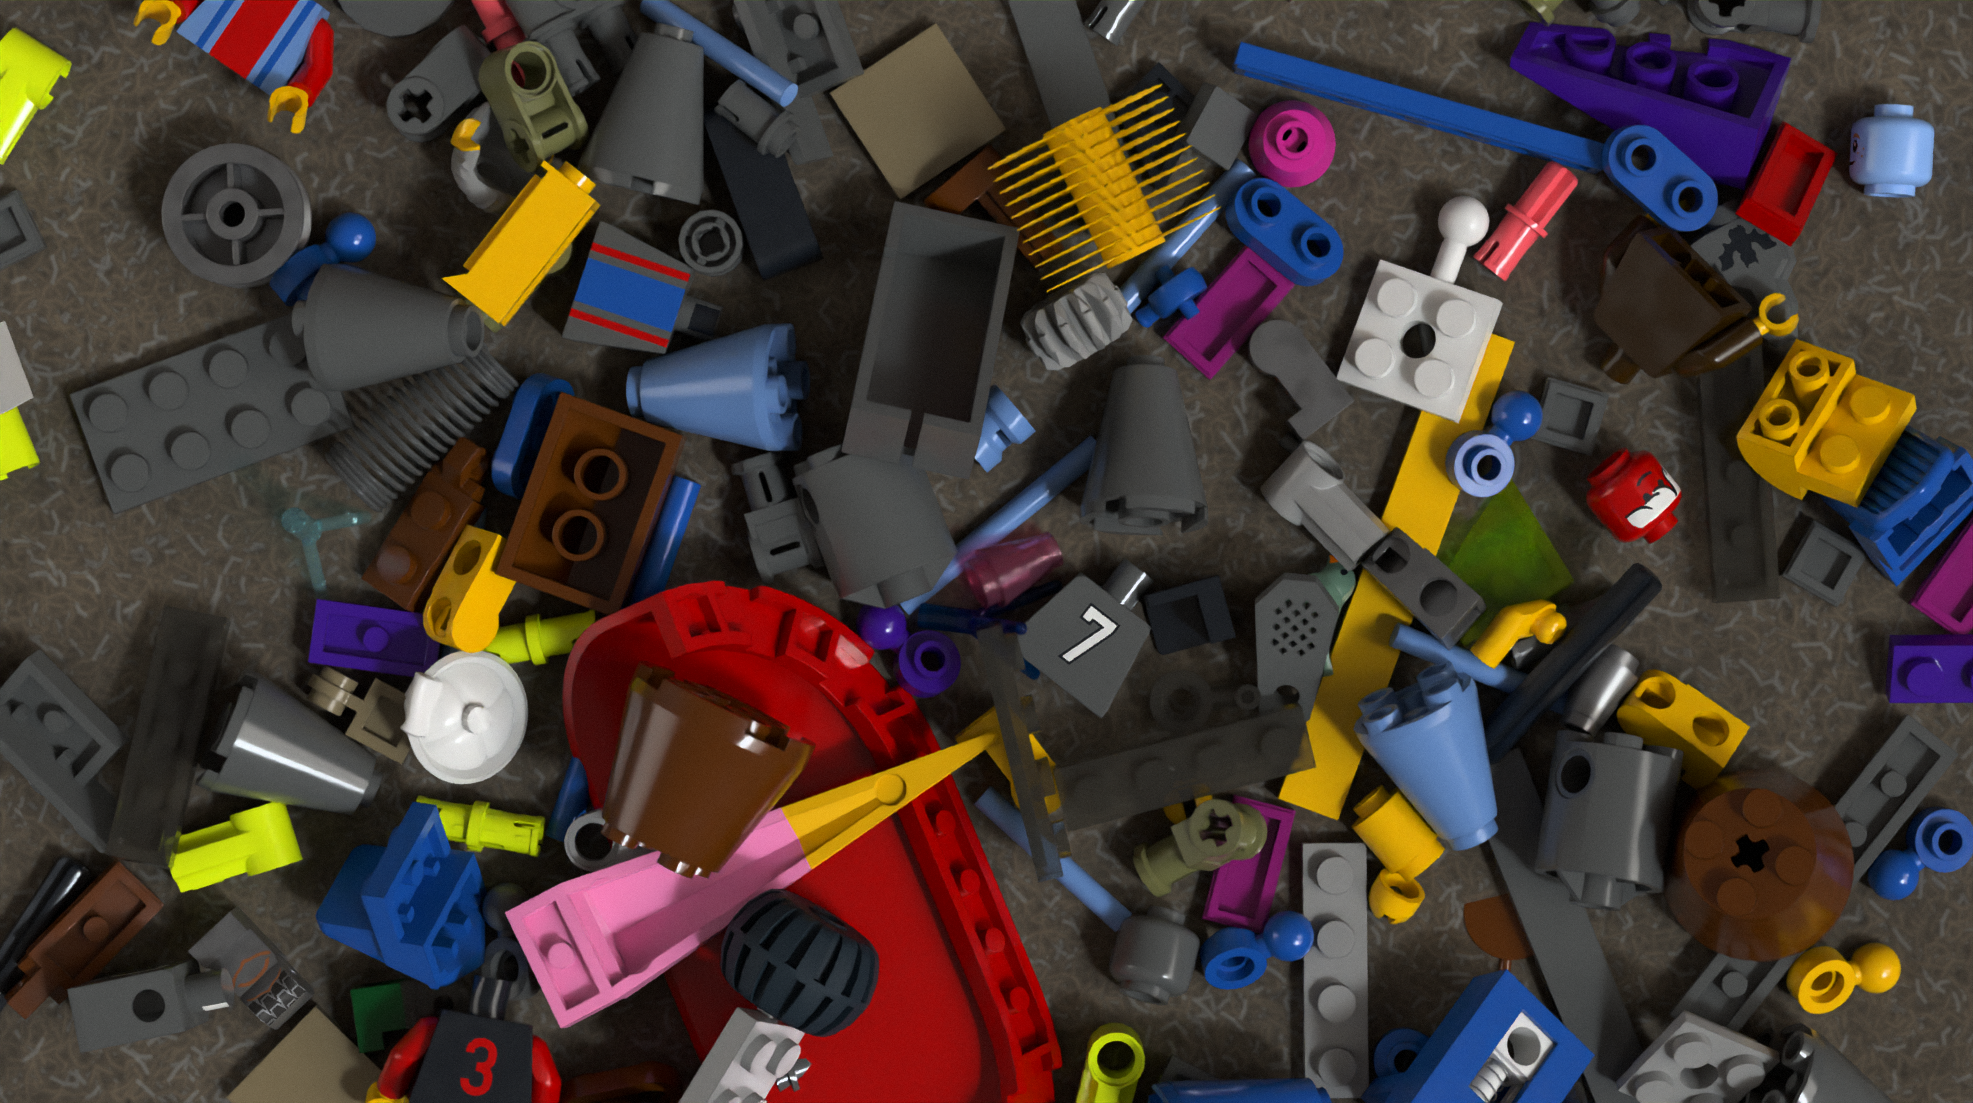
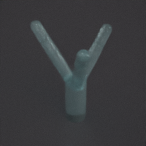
(309, 531)

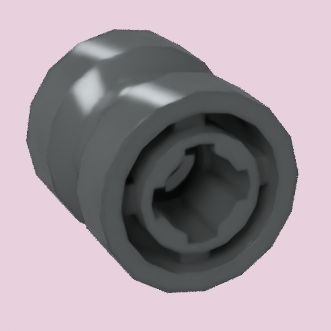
(715, 251)

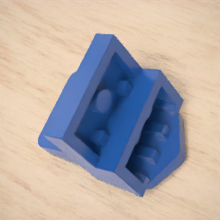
(1911, 503)
(411, 902)

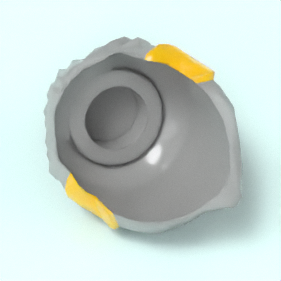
(484, 164)

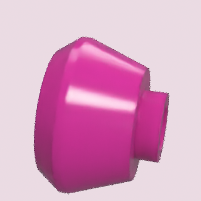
(1279, 158)

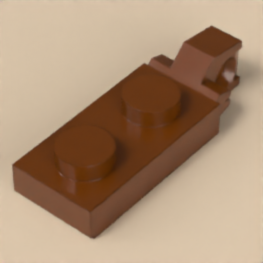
(431, 526)
(83, 938)

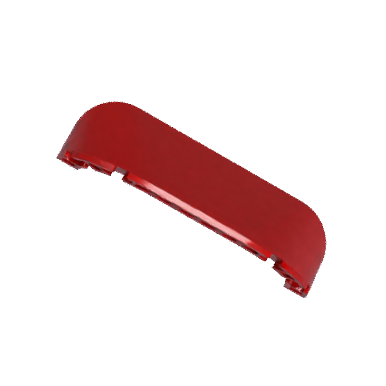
(954, 988)

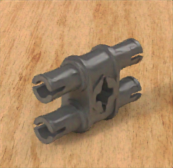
(553, 26)

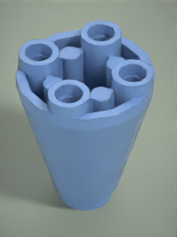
(727, 388)
(1435, 752)

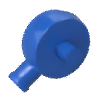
(1174, 294)

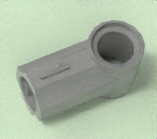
(1312, 493)

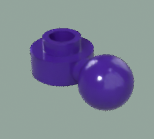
(887, 630)

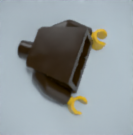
(1672, 307)

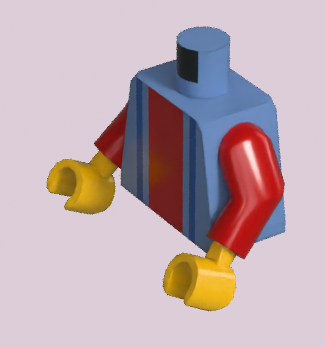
(271, 43)

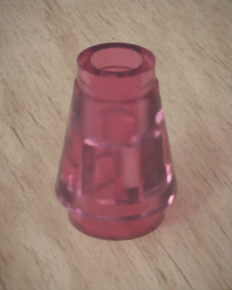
(1011, 568)

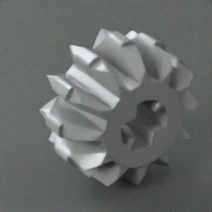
(1076, 321)

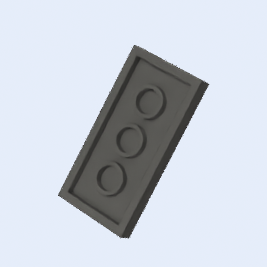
(205, 414)

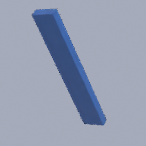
(1418, 108)

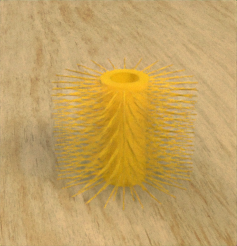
(1102, 184)

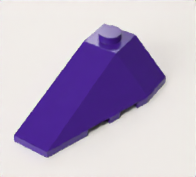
(1703, 103)

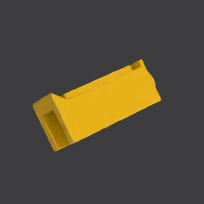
(527, 241)

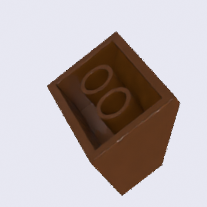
(591, 505)

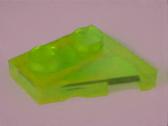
(1508, 559)

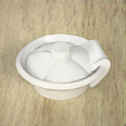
(466, 716)

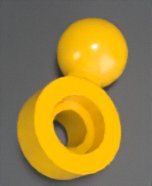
(1825, 980)

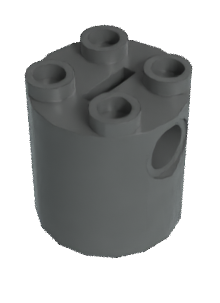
(874, 526)
(1608, 817)

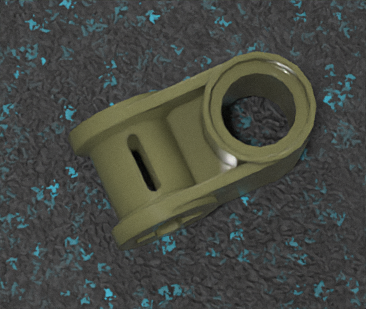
(535, 108)

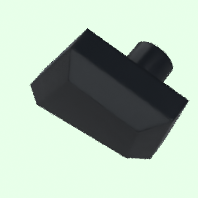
(1178, 98)

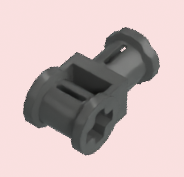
(1754, 16)
(777, 521)

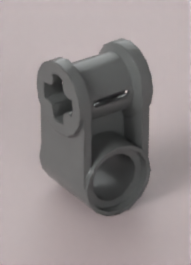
(447, 77)

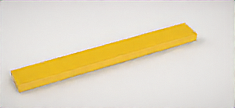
(1361, 653)

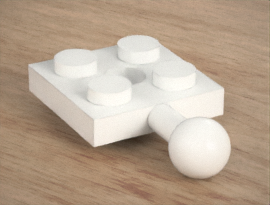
(1409, 298)

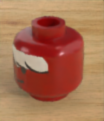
(1633, 496)

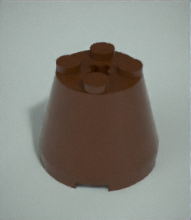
(694, 771)
(1786, 902)

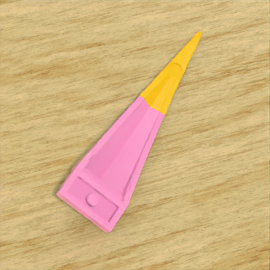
(636, 919)

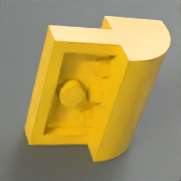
(1823, 426)

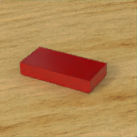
(1786, 183)

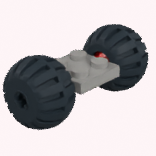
(804, 977)

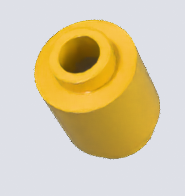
(1396, 832)

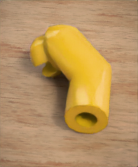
(1518, 622)

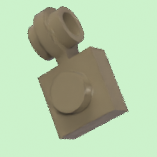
(377, 716)

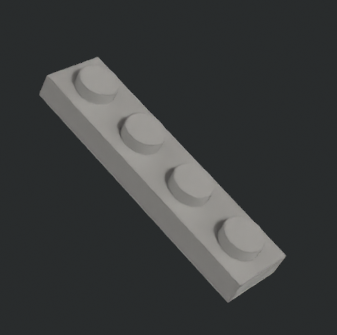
(1336, 967)

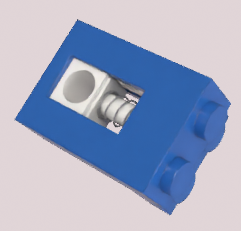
(1475, 1038)

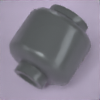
(1154, 956)

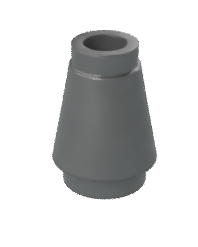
(1599, 691)

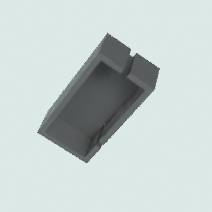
(931, 340)

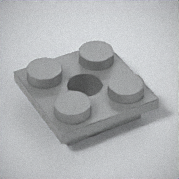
(1698, 1064)

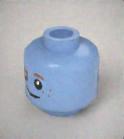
(1891, 152)

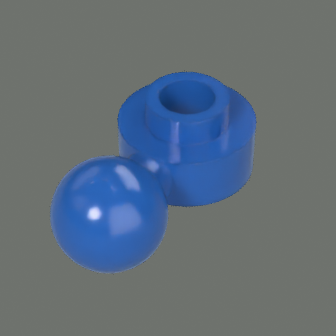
(347, 239)
(1514, 418)
(1897, 872)
(1239, 956)

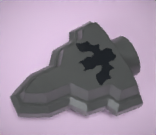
(1750, 263)

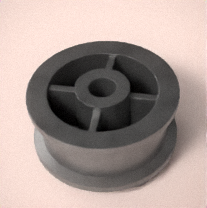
(199, 207)

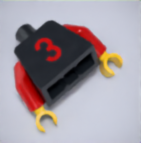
(470, 1057)

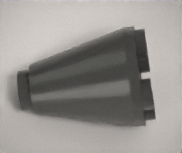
(380, 328)
(1811, 1072)

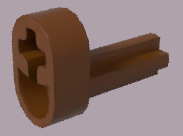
(976, 183)

